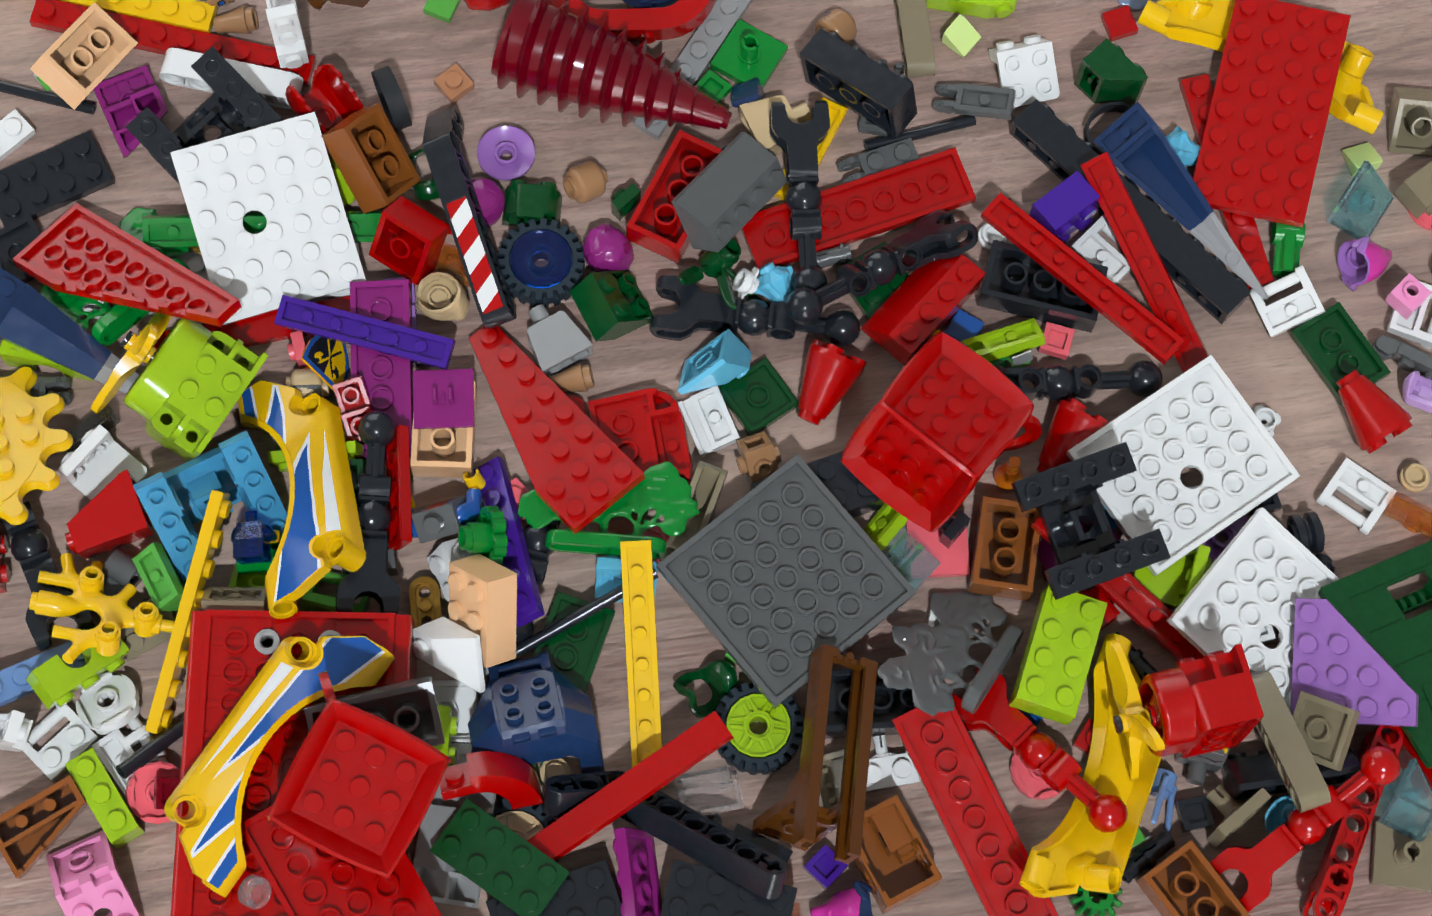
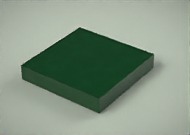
(758, 397)

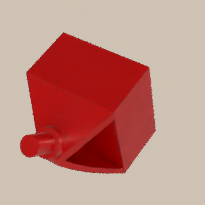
(409, 240)

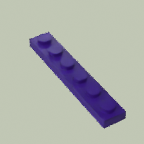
(365, 332)
(499, 493)

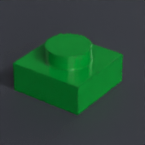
(714, 86)

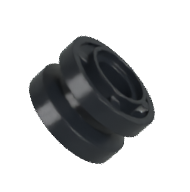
(1307, 531)

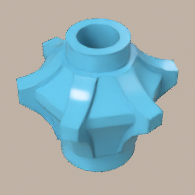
(1184, 147)
(775, 282)

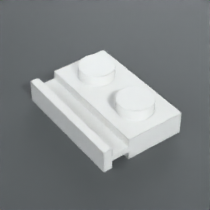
(709, 421)

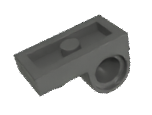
(118, 572)

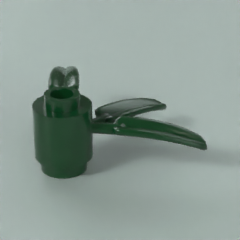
(718, 266)

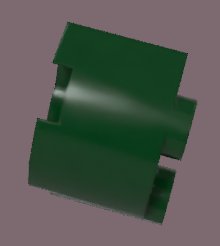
(530, 202)

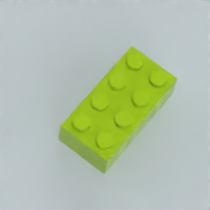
(1058, 656)

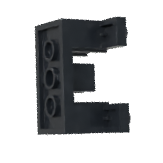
(231, 109)
(1070, 495)

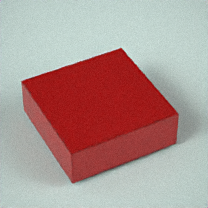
(1119, 23)

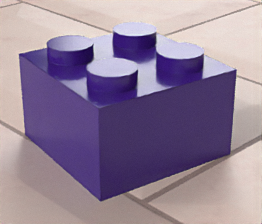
(1066, 207)

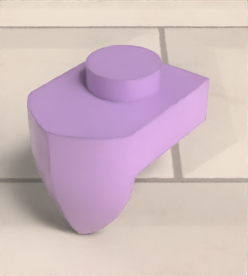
(1417, 391)

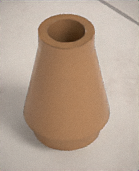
(240, 20)
(574, 379)

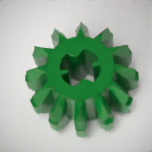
(1102, 907)

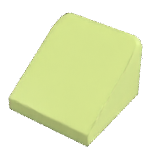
(960, 36)
(1358, 154)

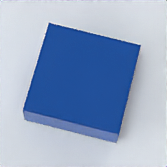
(964, 326)

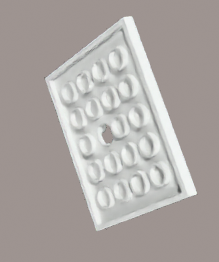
(288, 179)
(1196, 425)
(1252, 588)

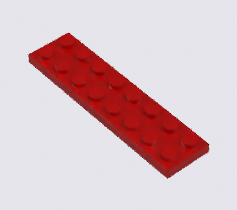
(866, 207)
(970, 811)

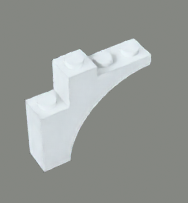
(287, 33)

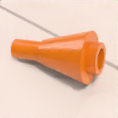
(1008, 473)

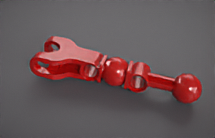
(1041, 754)
(1258, 863)

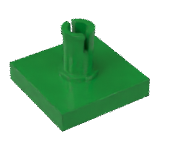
(748, 55)

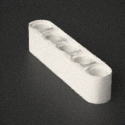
(266, 81)

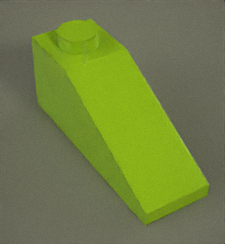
(976, 8)

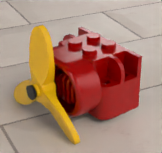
(1184, 709)

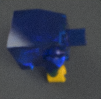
(253, 540)

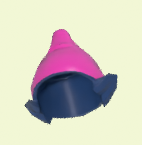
(848, 902)

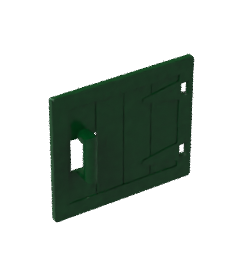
(1381, 621)

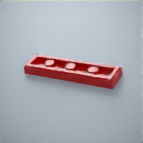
(400, 495)

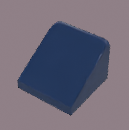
(747, 92)

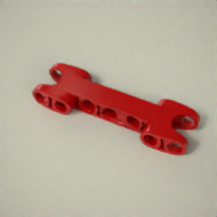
(1335, 876)

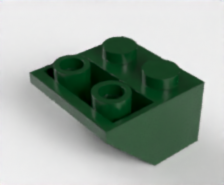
(1110, 76)
(611, 304)

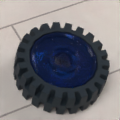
(545, 242)

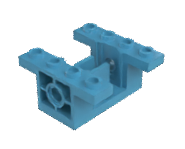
(182, 495)

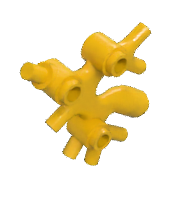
(89, 595)

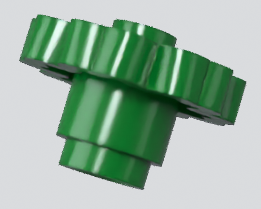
(486, 535)

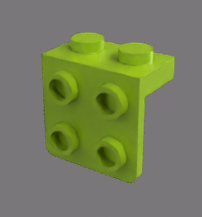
(1177, 580)

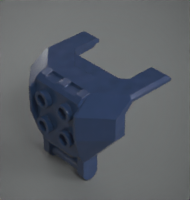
(536, 716)

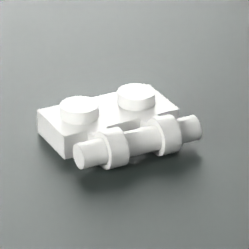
(116, 748)

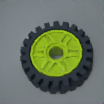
(765, 751)

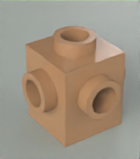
(757, 457)

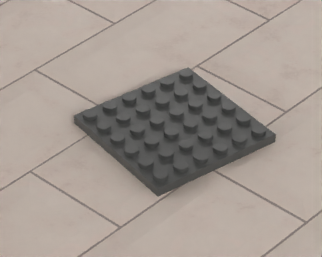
(785, 578)

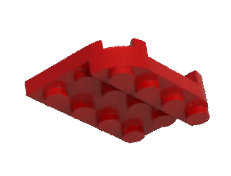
(645, 428)

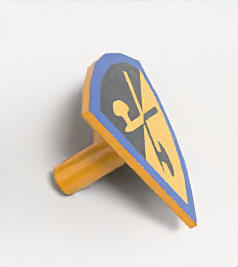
(327, 359)

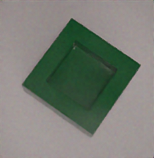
(625, 201)

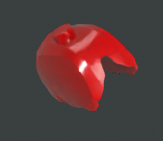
(329, 98)

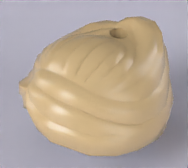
(442, 297)

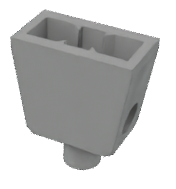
(556, 341)

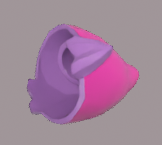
(1361, 261)

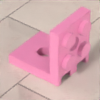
(88, 879)

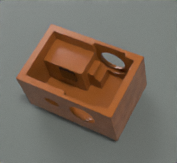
(893, 856)

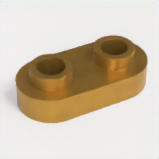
(424, 607)

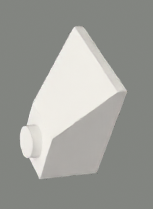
(451, 650)

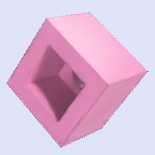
(1405, 303)

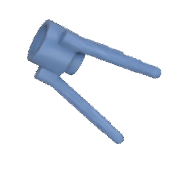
(1164, 788)

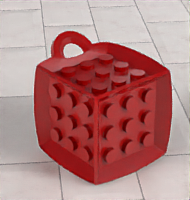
(938, 431)
(358, 786)

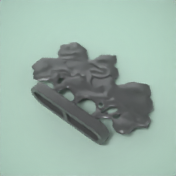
(943, 651)

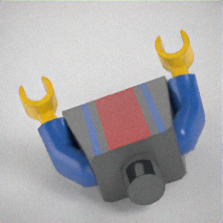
(447, 516)

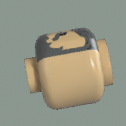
(307, 383)

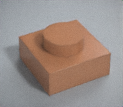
(454, 83)

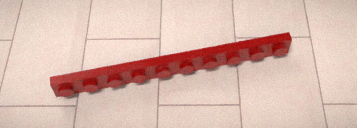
(158, 36)

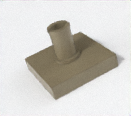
(1325, 728)
(1234, 813)
(1400, 860)

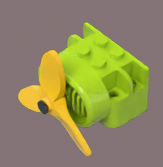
(185, 384)

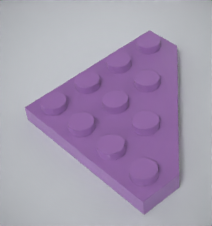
(1344, 668)

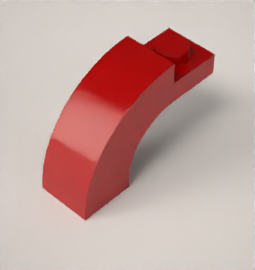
(495, 774)

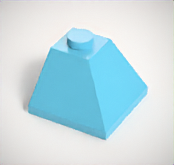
(715, 364)

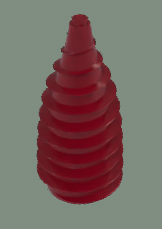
(590, 66)

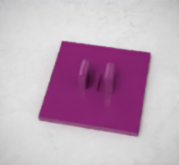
(443, 399)

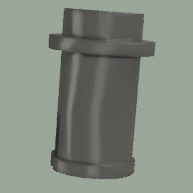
(833, 256)

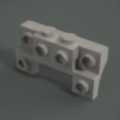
(438, 877)

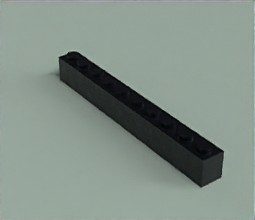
(1184, 257)

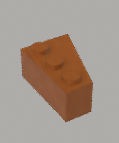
(37, 823)

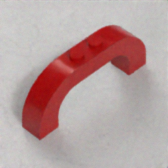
(648, 22)

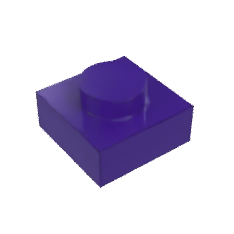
(824, 867)

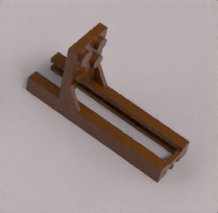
(798, 815)

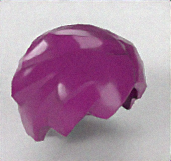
(490, 199)
(607, 249)

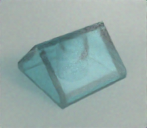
(1361, 203)
(1409, 804)

